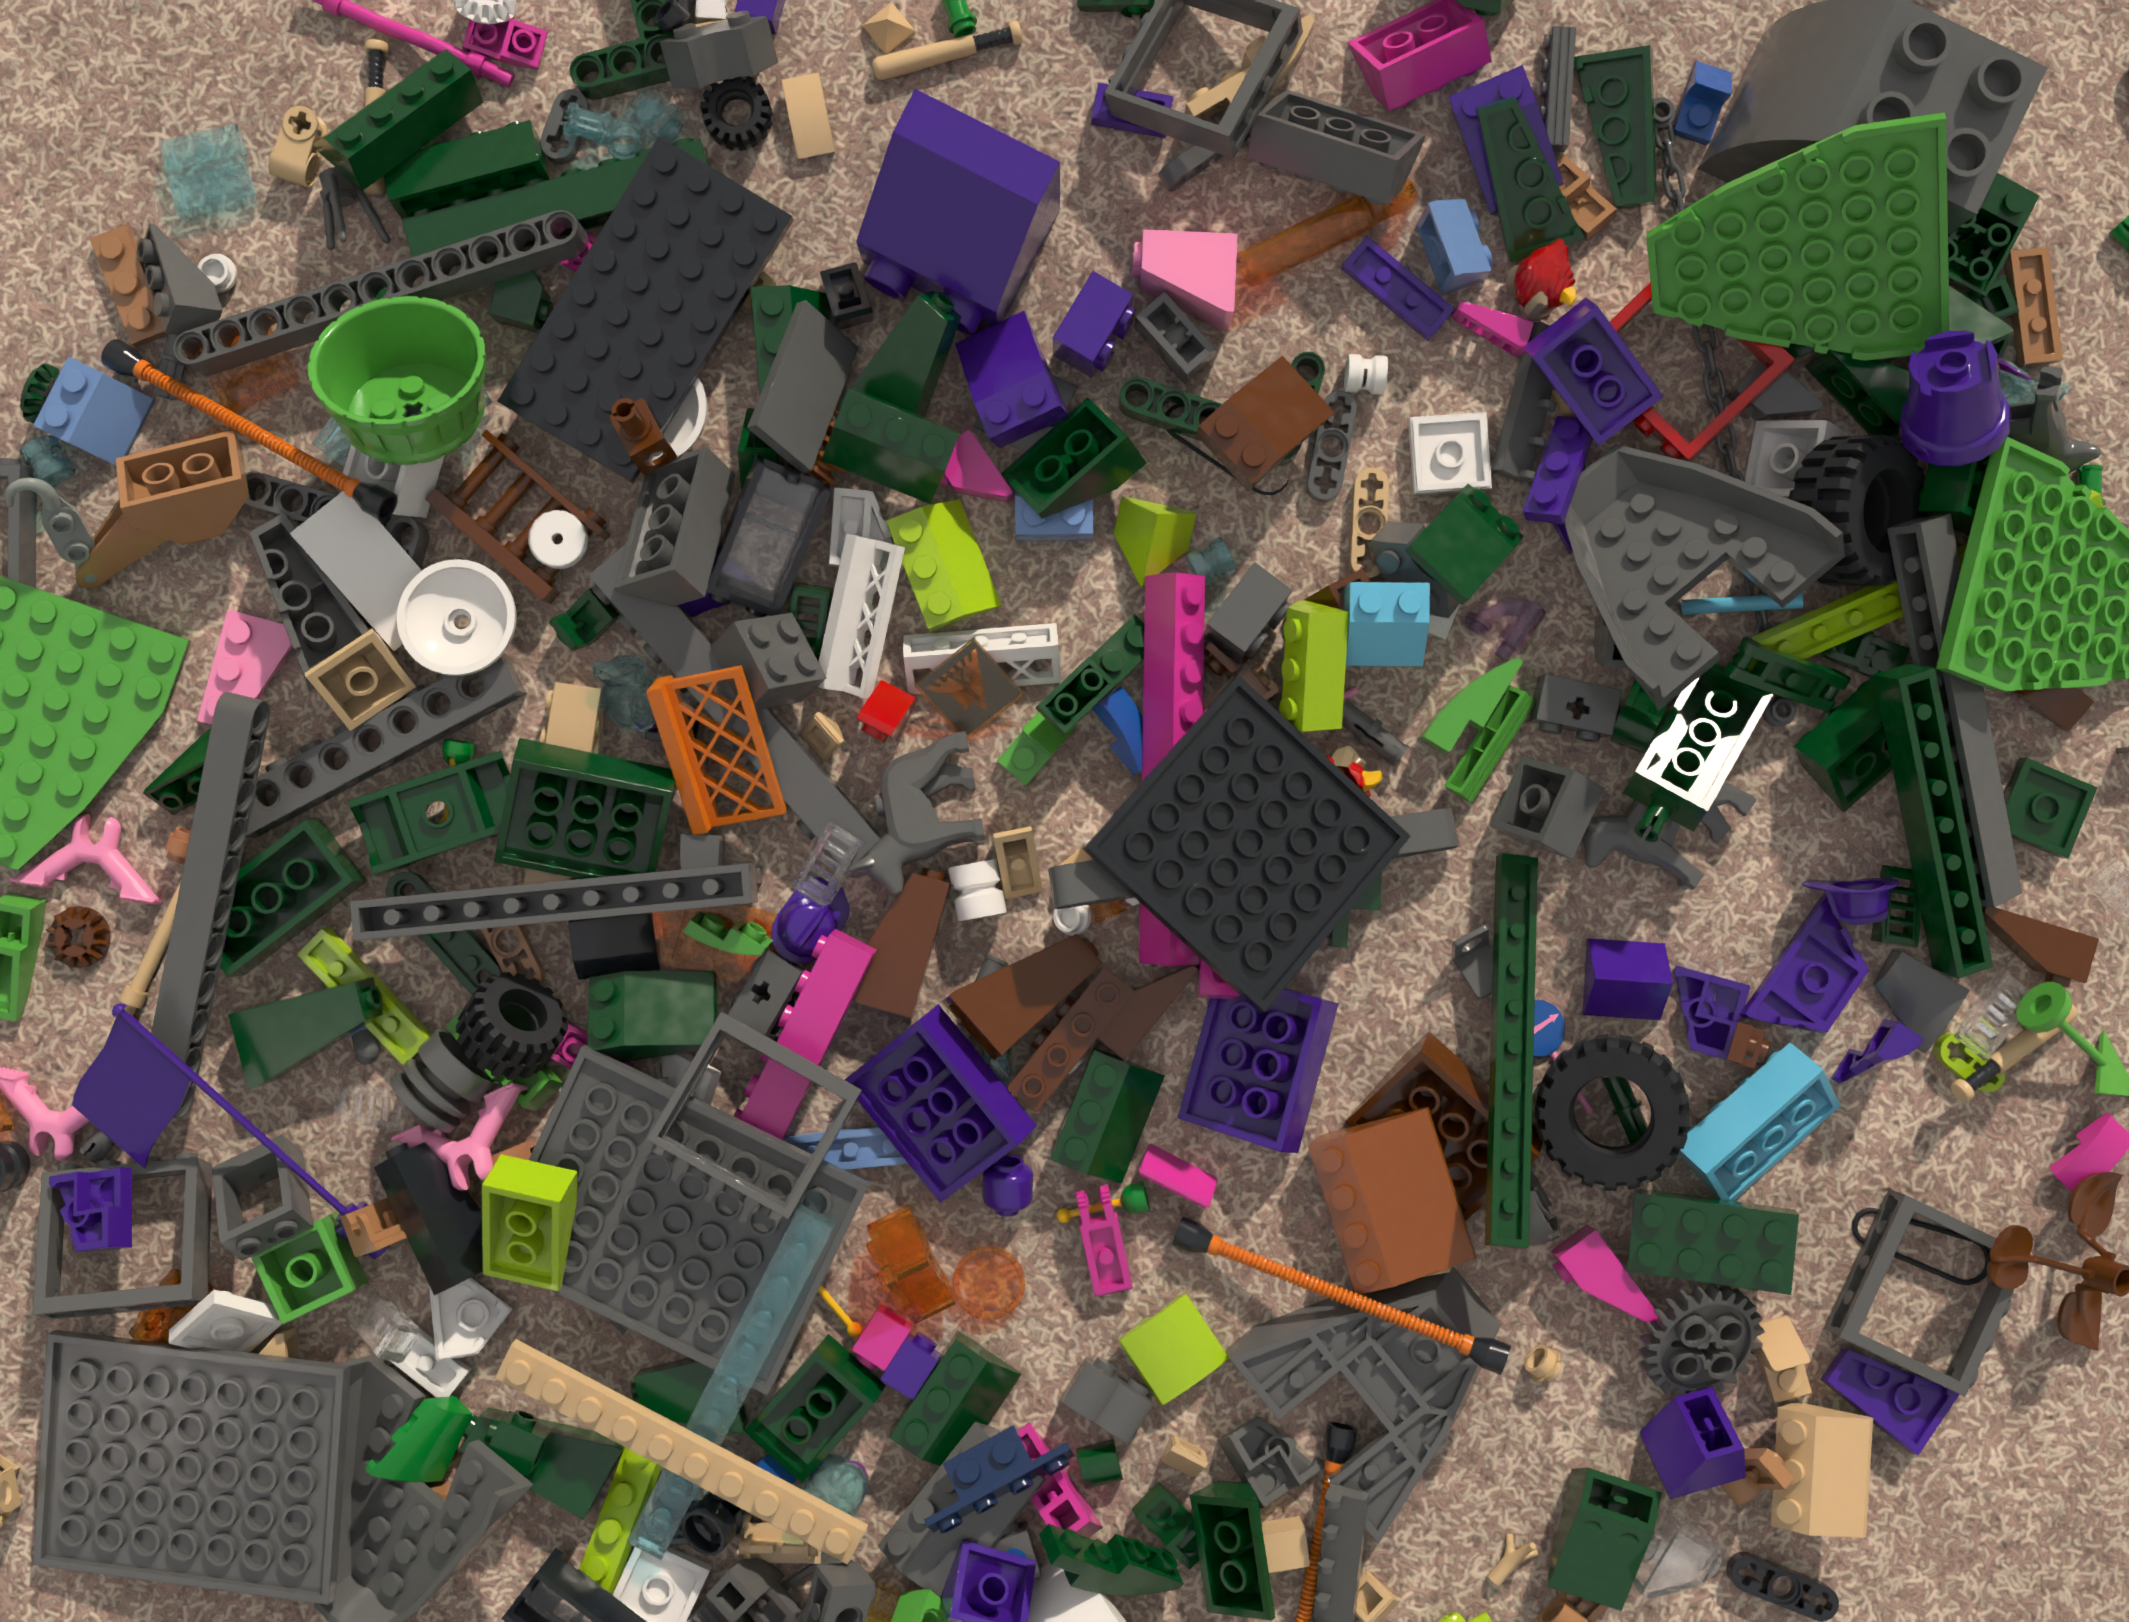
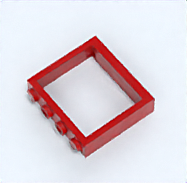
(1673, 444)

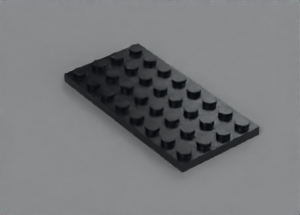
(646, 304)

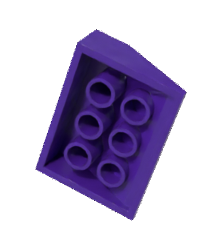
(1259, 1069)
(940, 1104)

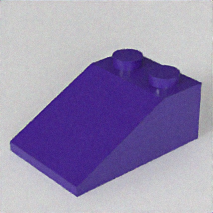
(1500, 87)
(1593, 371)
(1010, 380)

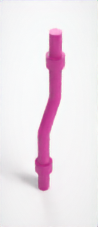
(475, 61)

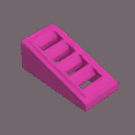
(1497, 327)

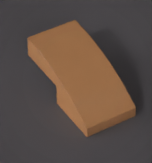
(1587, 206)

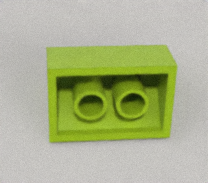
(944, 564)
(1314, 666)

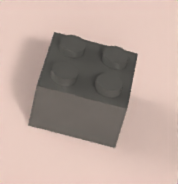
(1247, 612)
(773, 658)
(1547, 807)

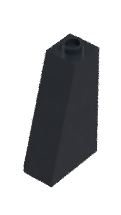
(434, 1215)

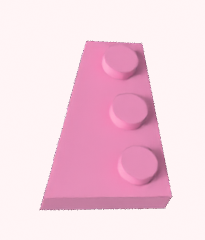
(245, 659)

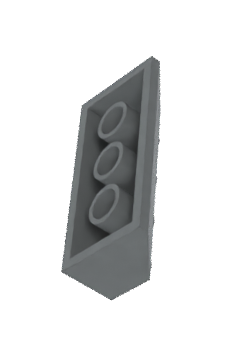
(1334, 146)
(676, 529)
(929, 1555)

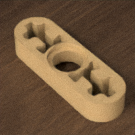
(1361, 495)

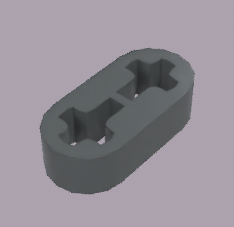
(554, 128)

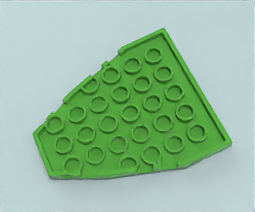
(1820, 246)
(2039, 582)
(71, 708)

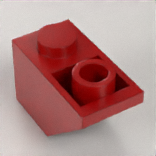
(886, 712)

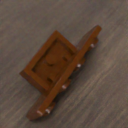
(1069, 1039)

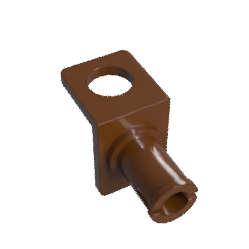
(640, 434)

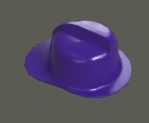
(1857, 900)
(804, 921)

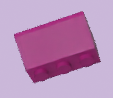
(1421, 52)

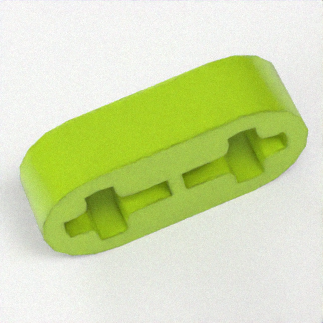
(1963, 1068)

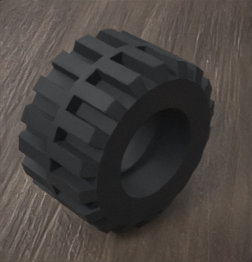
(511, 1026)

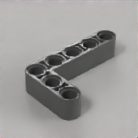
(282, 492)

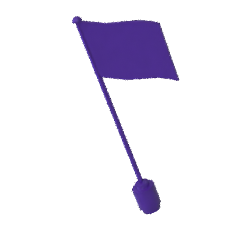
(140, 1087)

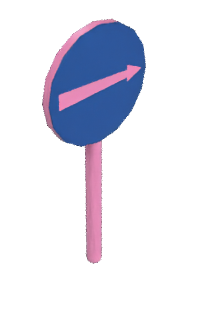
(1548, 1036)

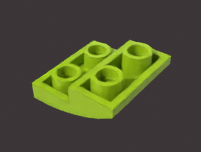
(1173, 1349)

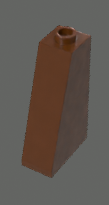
(905, 945)
(1015, 998)

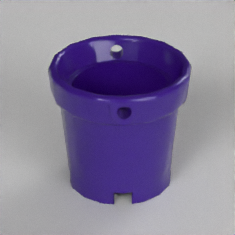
(1954, 401)

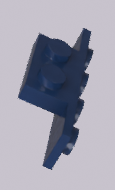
(991, 1471)

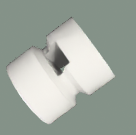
(977, 890)

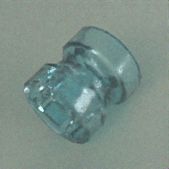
(47, 461)
(1212, 561)

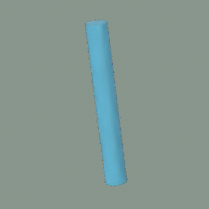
(1736, 604)

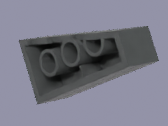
(309, 603)

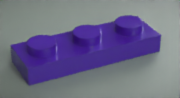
(1397, 288)
(1558, 472)

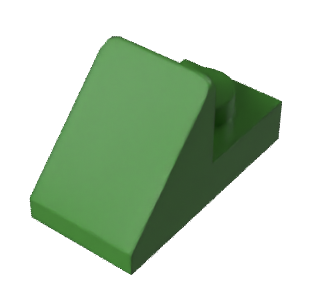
(1032, 749)

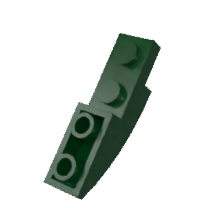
(1095, 677)
(1110, 1568)

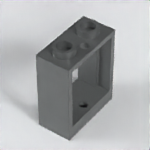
(246, 1173)

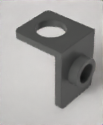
(1475, 961)

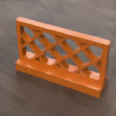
(684, 756)

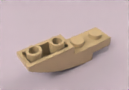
(1208, 103)

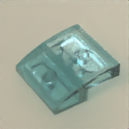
(208, 171)

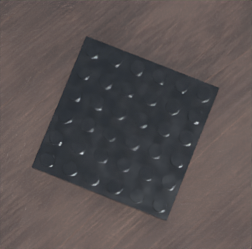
(1247, 843)

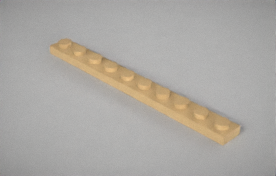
(681, 1451)

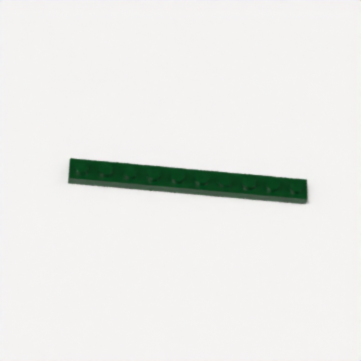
(1511, 1052)

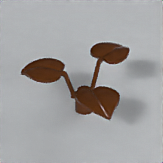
(2079, 1311)

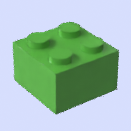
(309, 1270)

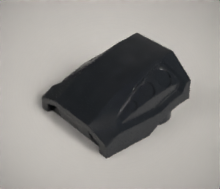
(613, 945)

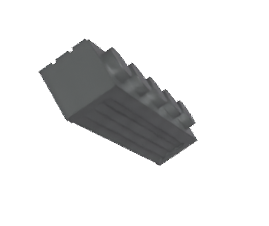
(1558, 85)

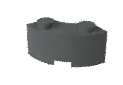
(718, 50)
(1399, 567)

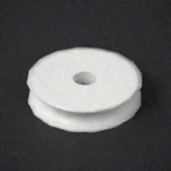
(547, 528)

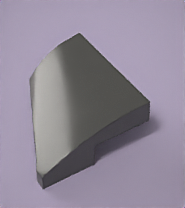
(1919, 996)
(1267, 1460)

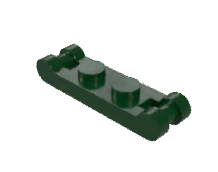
(1786, 675)

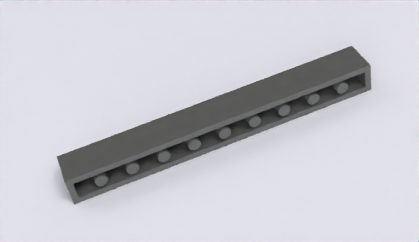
(1927, 581)
(686, 651)
(553, 901)

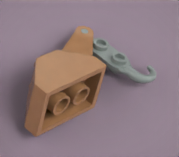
(164, 495)

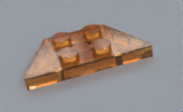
(689, 954)

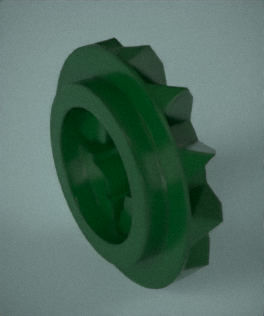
(37, 390)

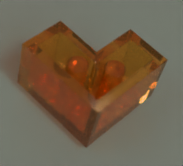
(908, 1266)

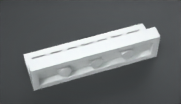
(854, 614)
(1013, 645)

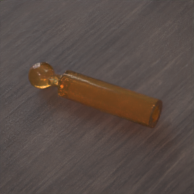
(1318, 235)

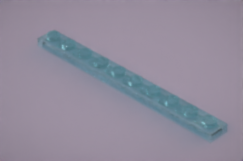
(736, 1371)

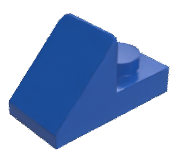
(1702, 102)

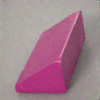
(1177, 1175)

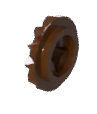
(95, 937)

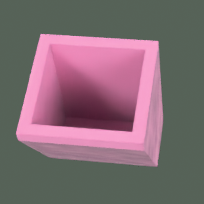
(1191, 269)

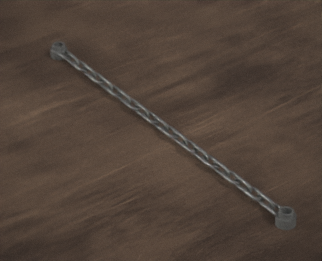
(1711, 371)

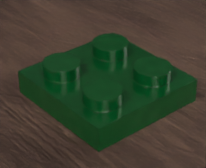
(2046, 807)

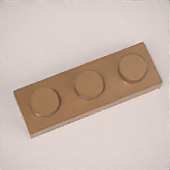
(126, 281)
(2037, 320)

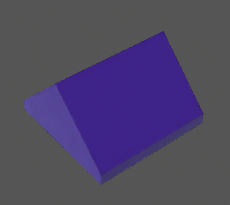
(1626, 979)
(988, 1585)

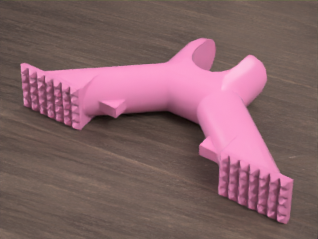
(82, 850)
(38, 1116)
(476, 1146)

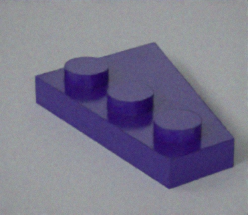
(1898, 1402)

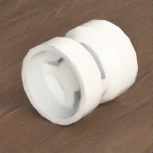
(1372, 369)

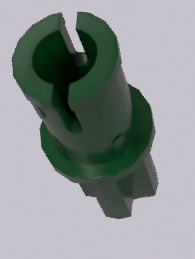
(1626, 1106)

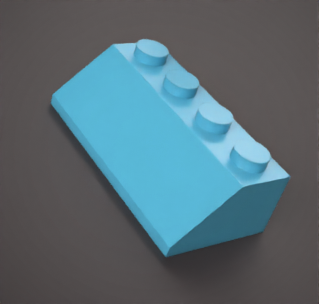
(1759, 1123)

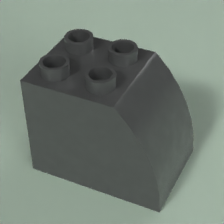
(1872, 64)

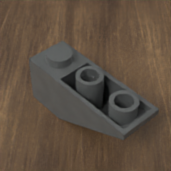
(179, 288)

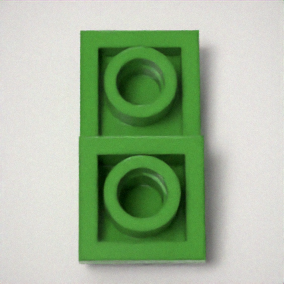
(742, 938)

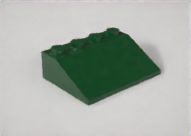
(583, 812)

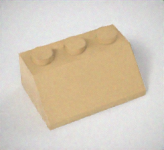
(1830, 1468)

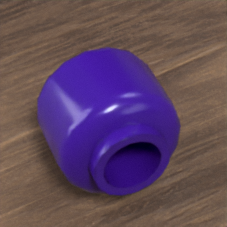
(1008, 1186)

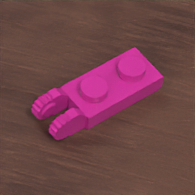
(1104, 1246)

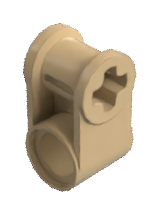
(294, 154)

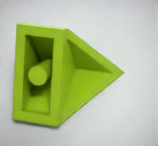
(1152, 535)

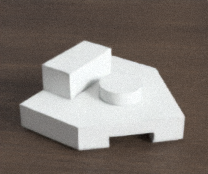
(465, 1319)

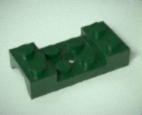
(397, 820)

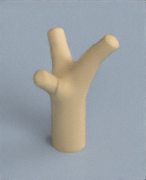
(1511, 1560)

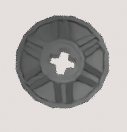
(442, 1083)

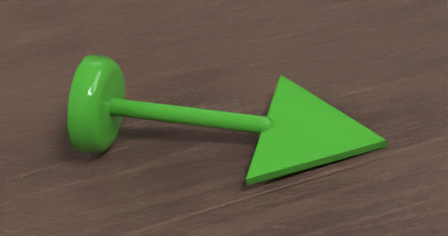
(2046, 1009)

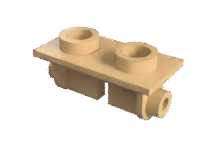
(775, 1545)

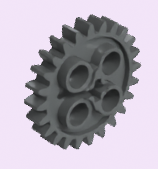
(1701, 1340)

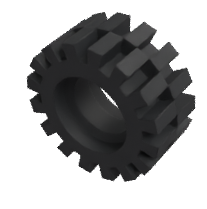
(742, 134)

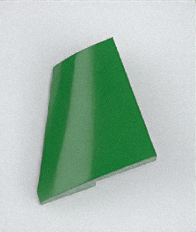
(425, 1442)

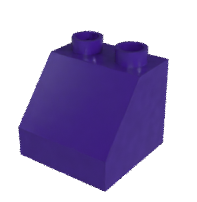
(957, 212)

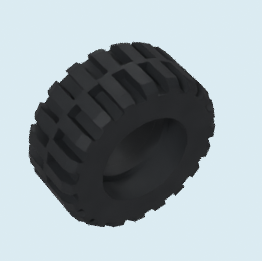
(1862, 491)
(1608, 1164)

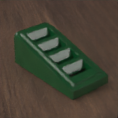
(796, 606)
(1911, 922)

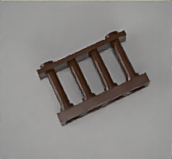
(484, 528)

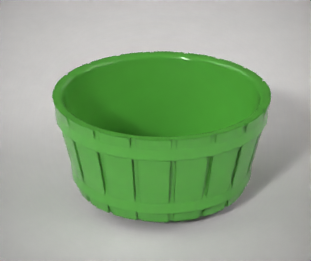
(396, 358)

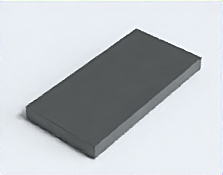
(803, 387)

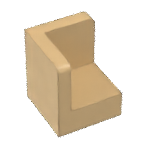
(1285, 1544)

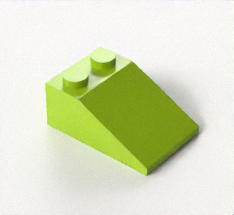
(527, 1221)

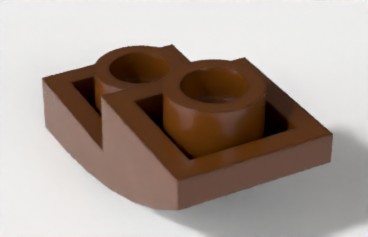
(2058, 705)
(1748, 1046)

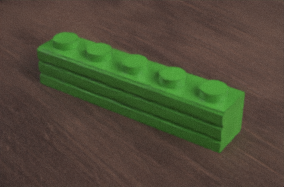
(1490, 744)

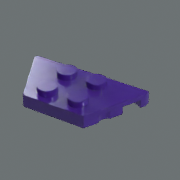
(1810, 976)

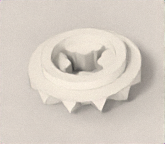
(487, 10)

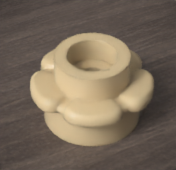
(1543, 1363)

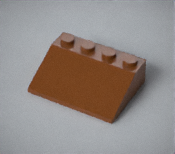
(1391, 1200)

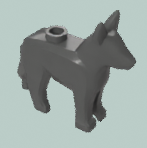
(2043, 424)
(910, 817)
(1618, 833)

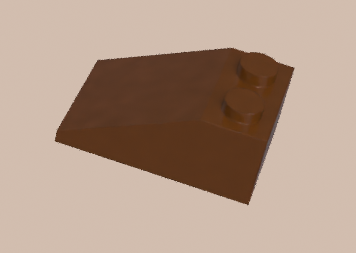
(1264, 422)

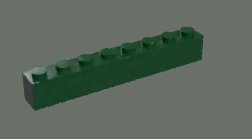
(585, 194)
(1933, 819)

